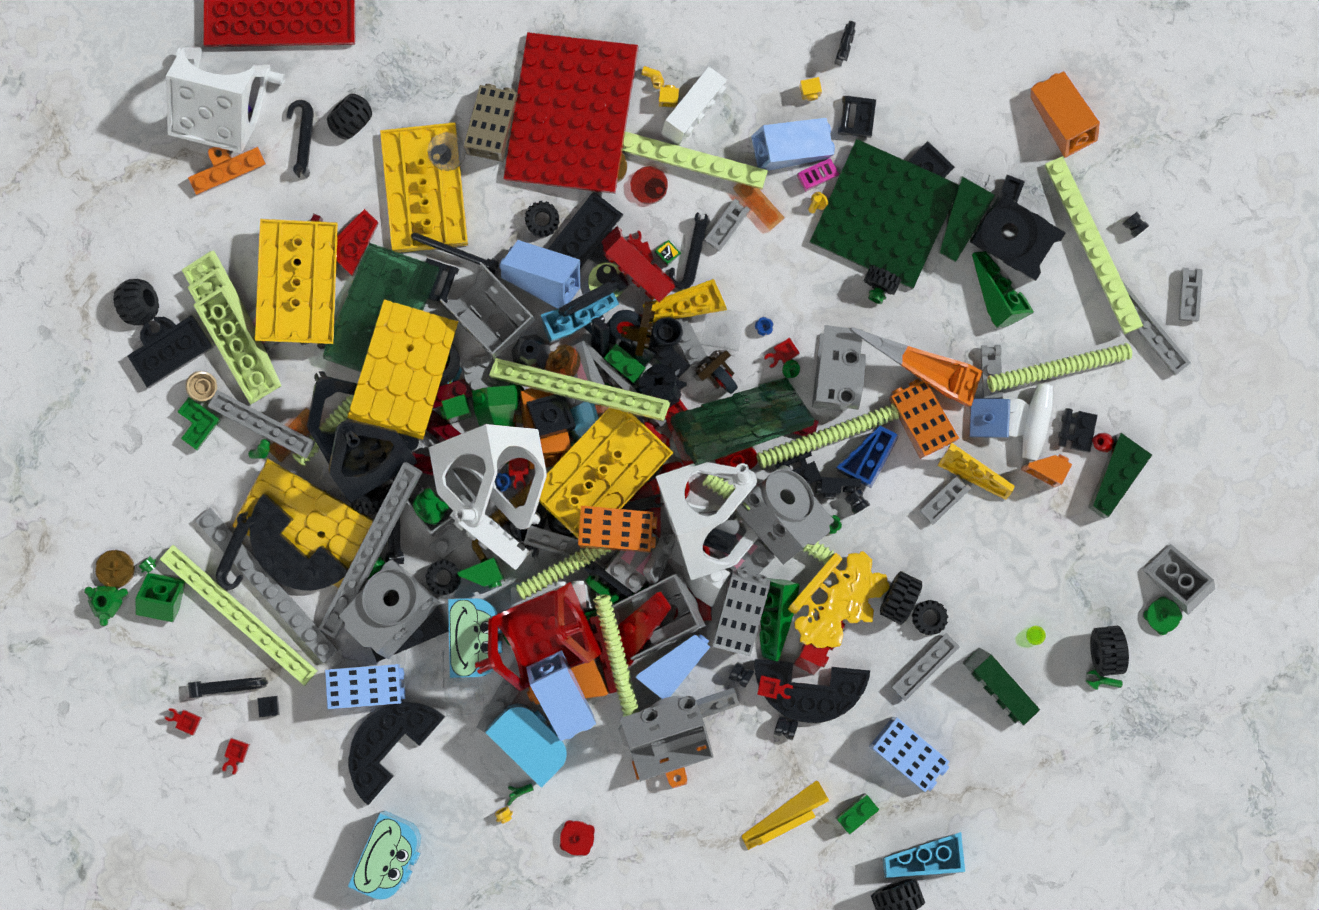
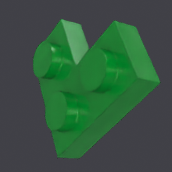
(202, 423)

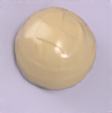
(201, 386)

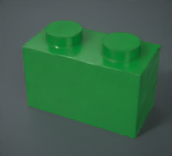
(625, 364)
(456, 409)
(857, 813)

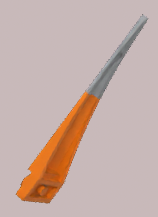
(948, 376)

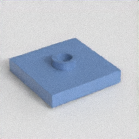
(990, 418)

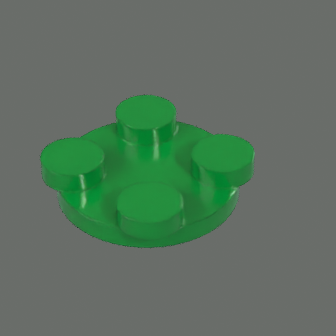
(429, 507)
(1163, 615)

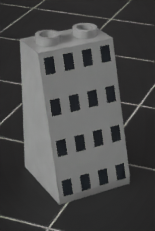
(741, 612)

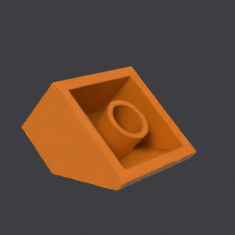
(1049, 470)

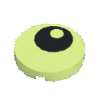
(602, 274)

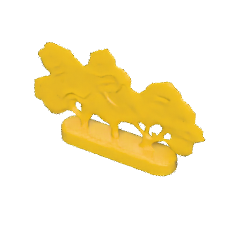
(844, 601)

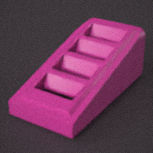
(808, 186)

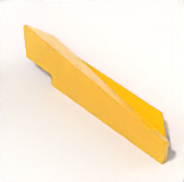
(787, 817)

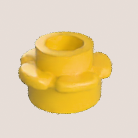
(503, 815)

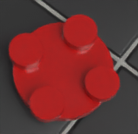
(577, 837)

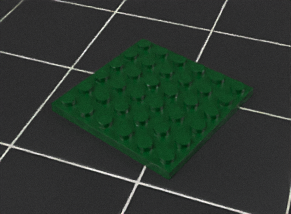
(884, 213)

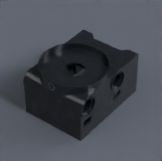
(1031, 244)

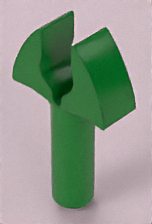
(1103, 680)

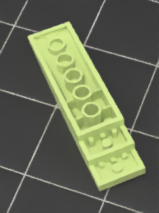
(230, 327)

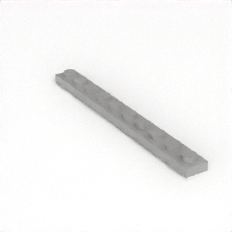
(371, 547)
(269, 588)

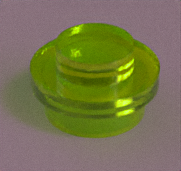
(1035, 635)

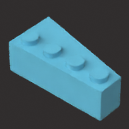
(933, 858)

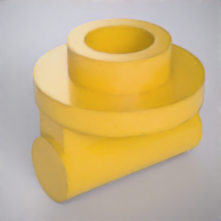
(819, 201)

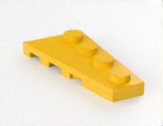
(689, 302)
(970, 469)

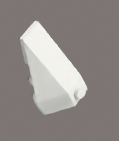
(704, 588)

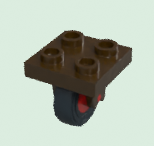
(631, 326)
(721, 374)

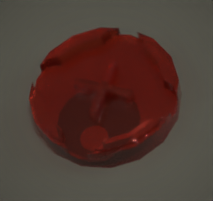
(649, 185)

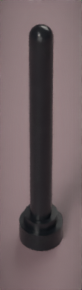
(490, 264)

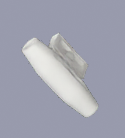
(1031, 420)

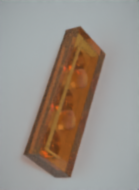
(759, 205)
(299, 425)

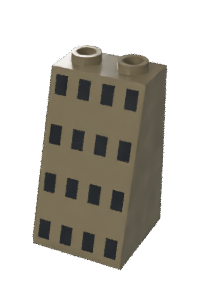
(491, 123)

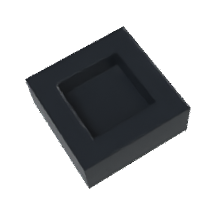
(268, 706)

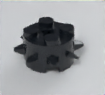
(661, 383)

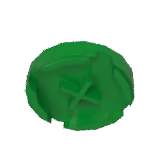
(601, 588)

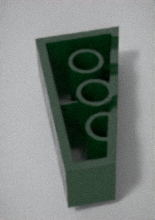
(966, 212)
(1120, 471)
(1002, 686)

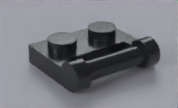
(863, 116)
(452, 271)

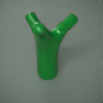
(518, 792)

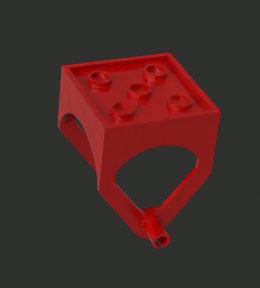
(540, 630)

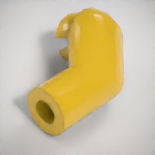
(655, 76)

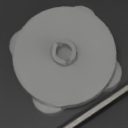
(477, 373)

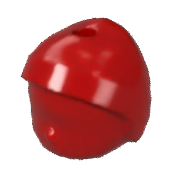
(1103, 442)

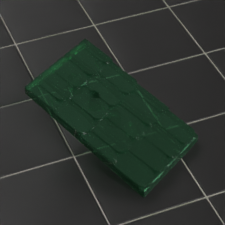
(379, 277)
(741, 421)

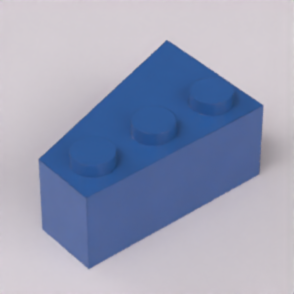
(869, 457)

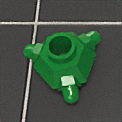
(105, 601)

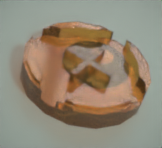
(564, 360)

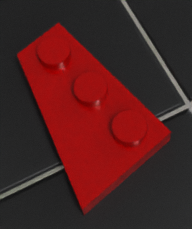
(354, 241)

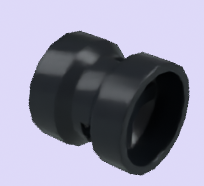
(1135, 220)
(855, 497)
(745, 676)
(788, 728)

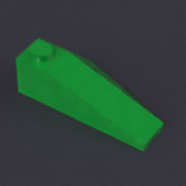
(1001, 300)
(495, 405)
(776, 617)

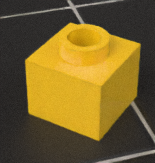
(810, 89)
(668, 96)

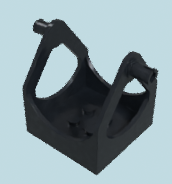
(357, 452)

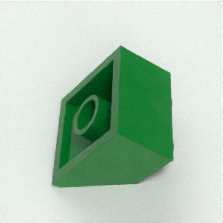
(485, 574)
(159, 597)

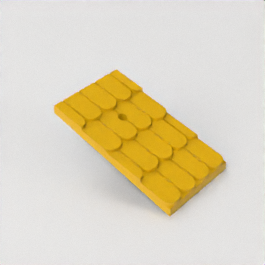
(418, 192)
(295, 298)
(403, 369)
(612, 459)
(311, 513)

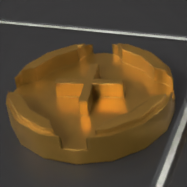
(114, 568)

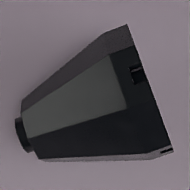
(540, 352)

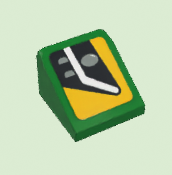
(667, 252)

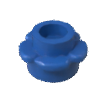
(764, 321)
(507, 482)

